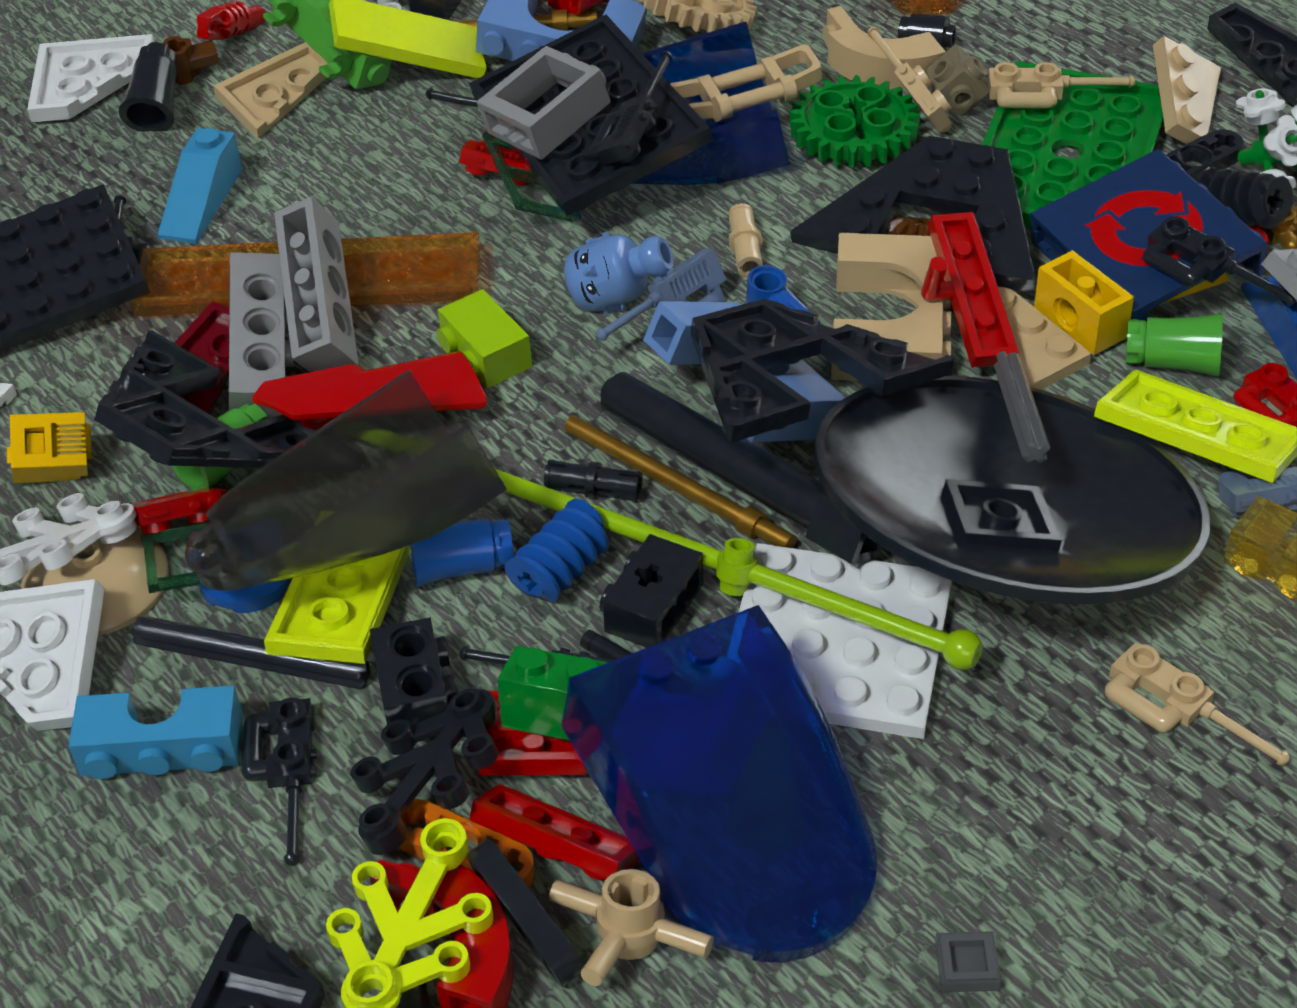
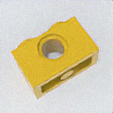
(1083, 302)

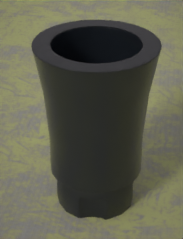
(151, 90)

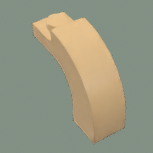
(855, 53)

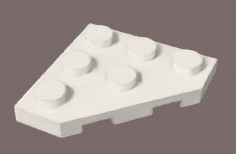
(80, 73)
(48, 649)

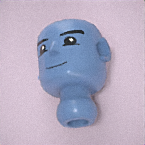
(614, 270)

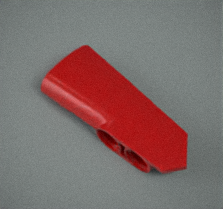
(327, 393)

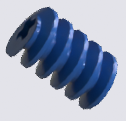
(559, 552)

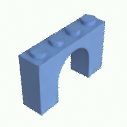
(510, 31)
(671, 339)

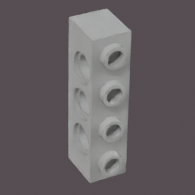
(315, 287)
(256, 327)

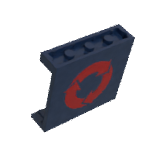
(1116, 213)

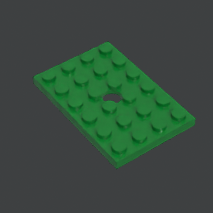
(1102, 121)

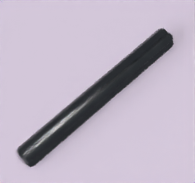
(242, 651)

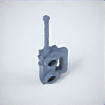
(697, 272)
(1240, 490)

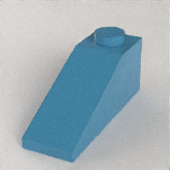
(200, 184)

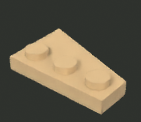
(271, 88)
(1185, 88)
(1043, 347)

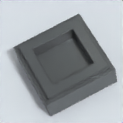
(967, 962)

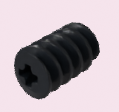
(1254, 197)

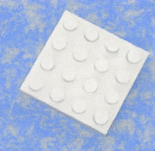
(854, 669)

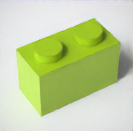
(485, 336)

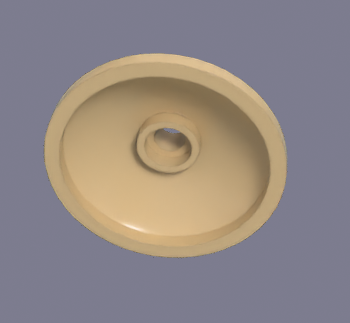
(118, 569)

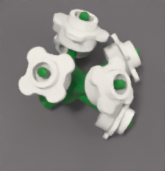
(1280, 144)

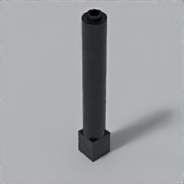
(736, 463)

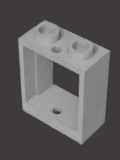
(541, 133)

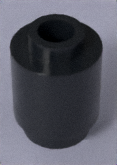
(937, 25)

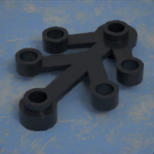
(468, 716)

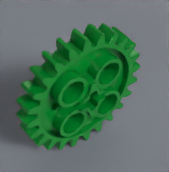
(829, 126)

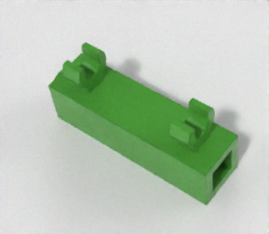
(313, 24)

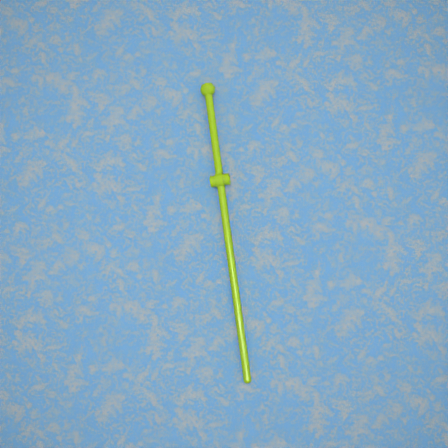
(739, 568)

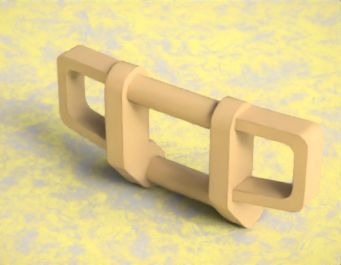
(778, 87)

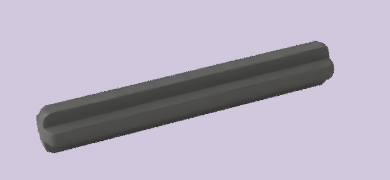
(1021, 407)

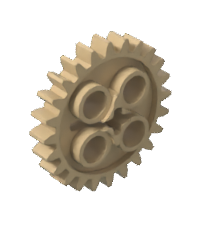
(703, 14)

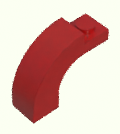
(489, 952)

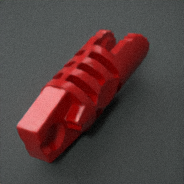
(229, 20)

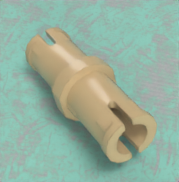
(744, 239)

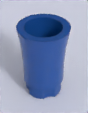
(462, 551)

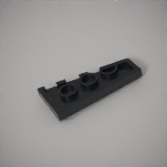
(1260, 45)

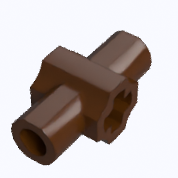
(191, 57)

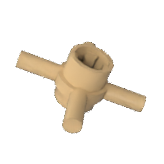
(628, 921)

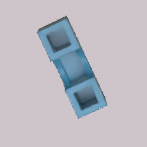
(199, 735)

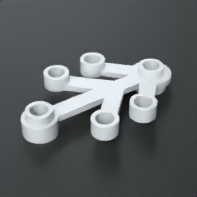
(58, 543)

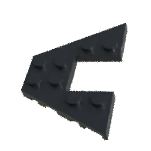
(941, 177)
(749, 339)
(152, 416)

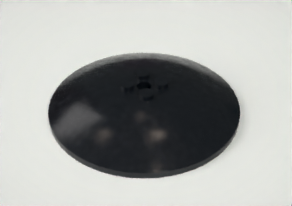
(949, 491)

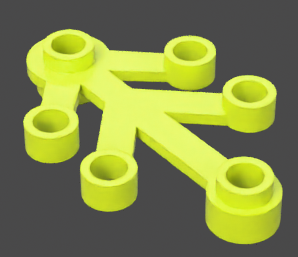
(409, 926)

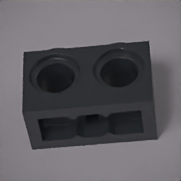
(410, 670)

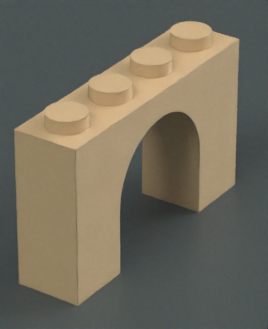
(896, 268)

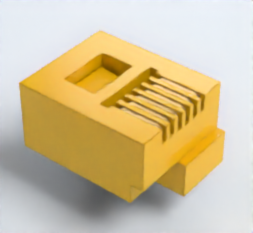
(49, 447)

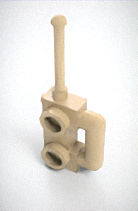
(916, 83)
(1039, 85)
(1181, 691)

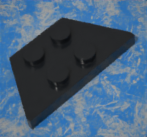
(255, 974)

